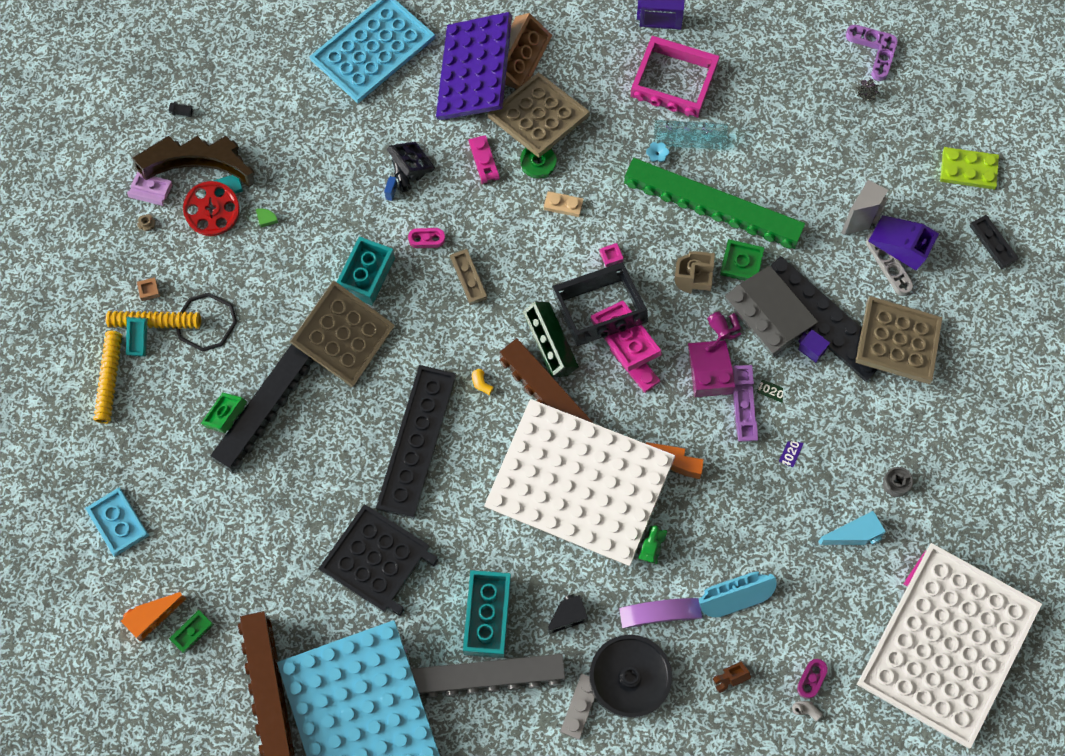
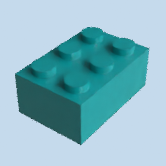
(366, 269)

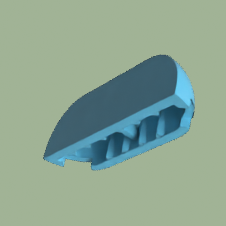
(737, 594)

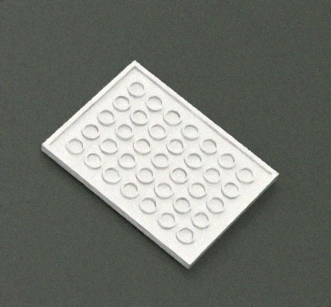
(580, 482)
(949, 645)

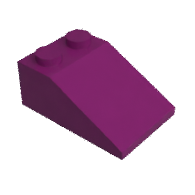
(711, 370)

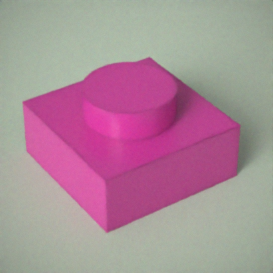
(611, 255)

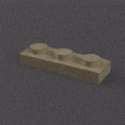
(468, 277)

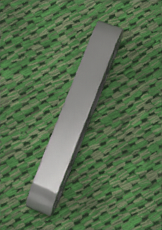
(892, 262)

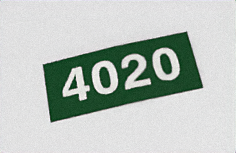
(770, 390)

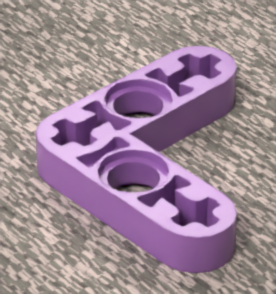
(880, 44)

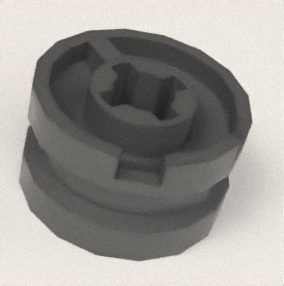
(896, 489)

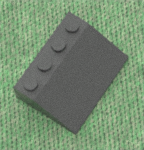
(770, 310)

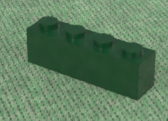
(550, 339)

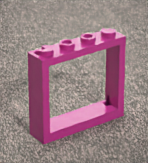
(682, 53)

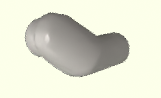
(806, 707)

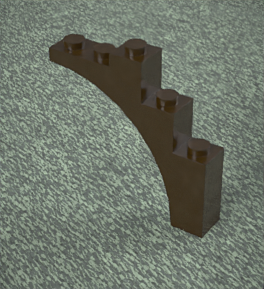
(195, 153)

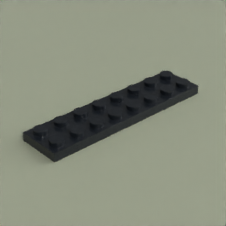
(832, 322)
(416, 442)

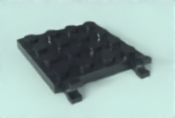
(375, 559)

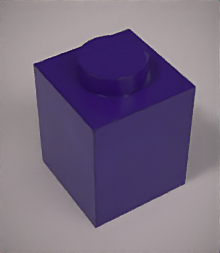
(813, 345)

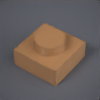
(148, 289)

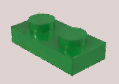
(191, 631)

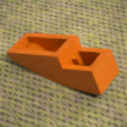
(682, 464)

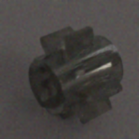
(862, 90)

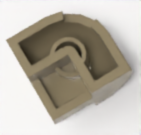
(694, 271)

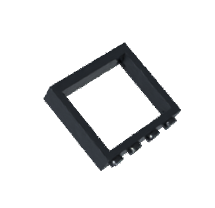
(592, 282)

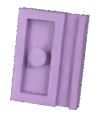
(152, 190)

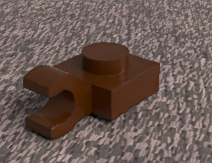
(732, 675)

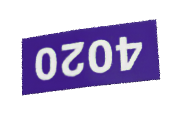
(791, 453)

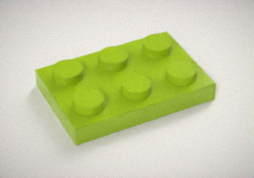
(969, 168)

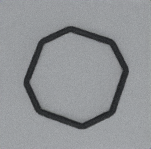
(226, 335)

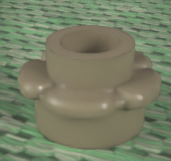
(149, 225)

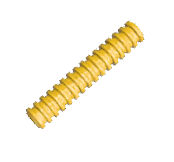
(156, 319)
(107, 378)

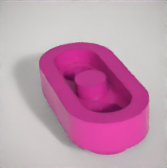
(426, 236)

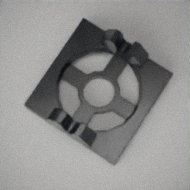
(412, 148)

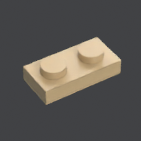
(563, 204)

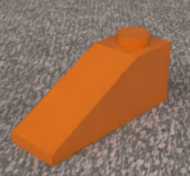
(148, 616)

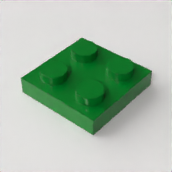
(741, 260)
(224, 412)

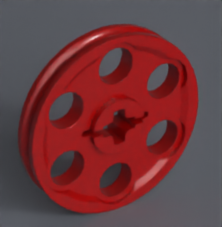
(204, 203)

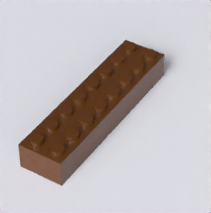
(266, 685)

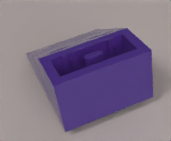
(904, 240)

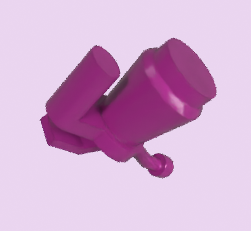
(719, 325)

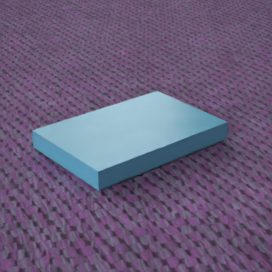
(117, 522)

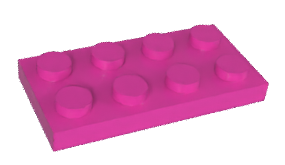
(631, 346)

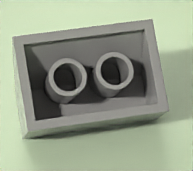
(866, 208)

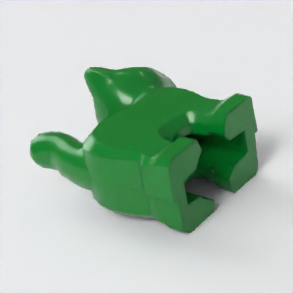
(652, 545)

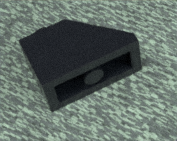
(568, 614)

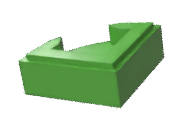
(266, 217)

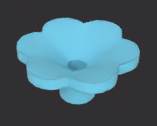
(657, 152)

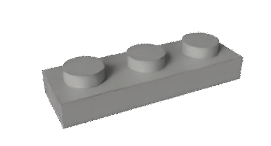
(578, 709)

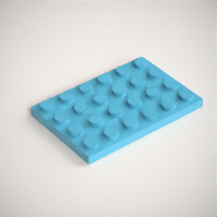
(372, 48)

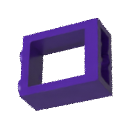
(660, 19)

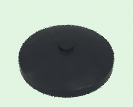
(630, 676)

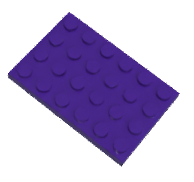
(474, 66)

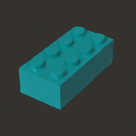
(487, 614)

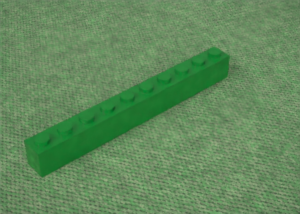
(714, 203)

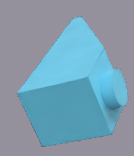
(858, 532)

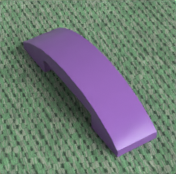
(744, 403)
(660, 611)

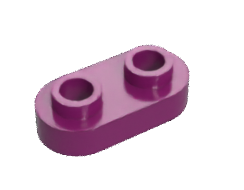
(812, 679)

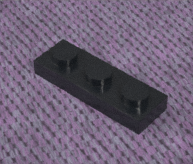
(993, 242)

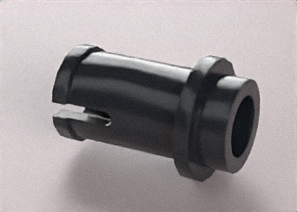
(180, 109)

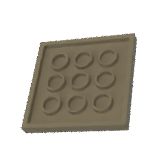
(539, 114)
(342, 333)
(899, 340)

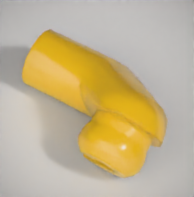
(479, 383)

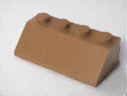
(526, 48)

